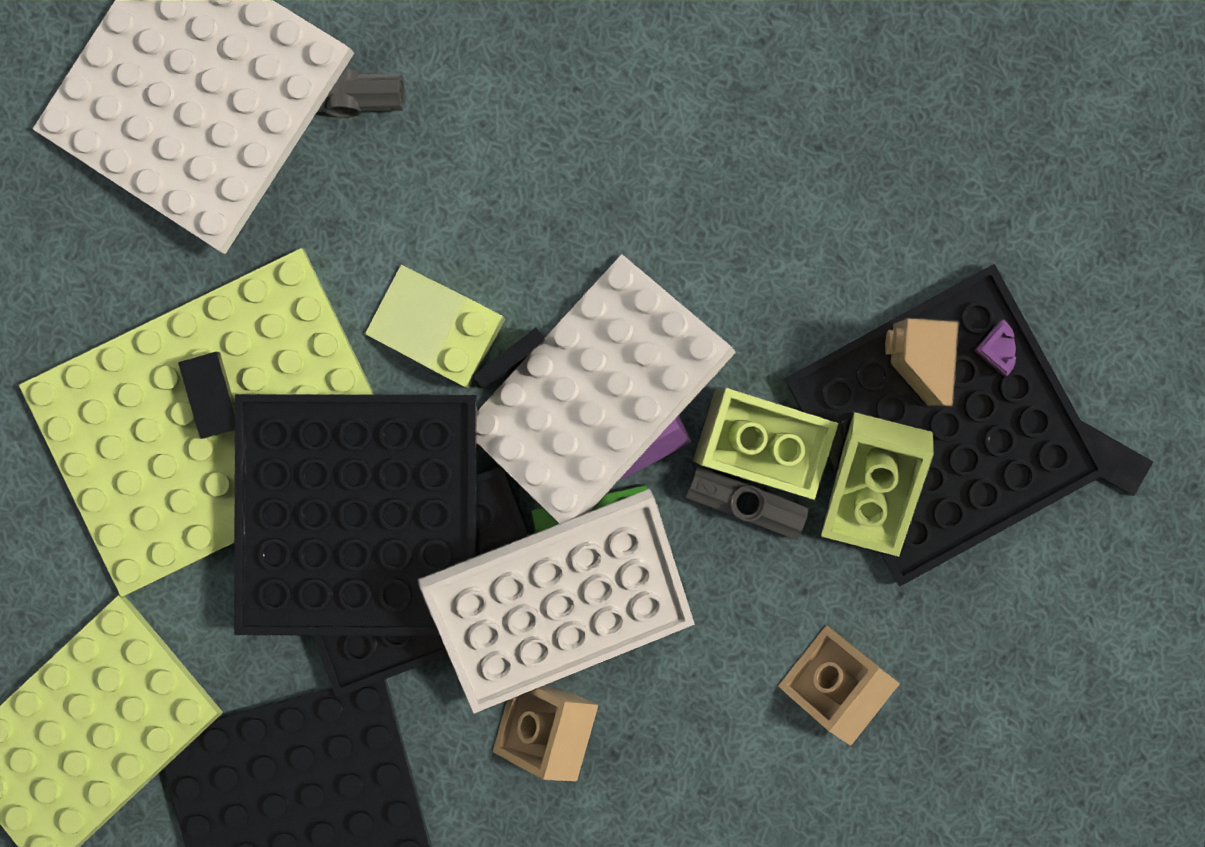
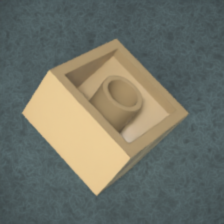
(925, 357)
(838, 685)
(546, 732)

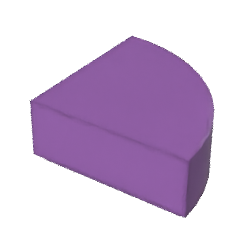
(999, 348)

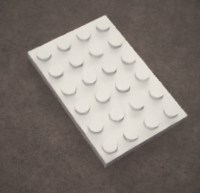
(598, 391)
(558, 601)

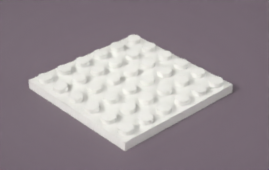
(194, 104)

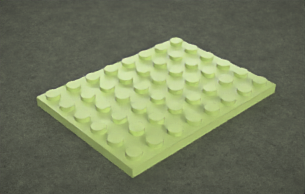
(128, 428)

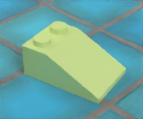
(435, 326)
(765, 442)
(878, 484)

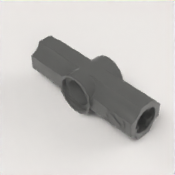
(364, 92)
(770, 512)

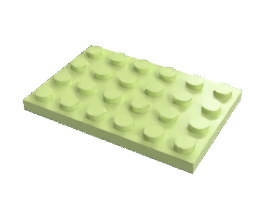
(94, 729)

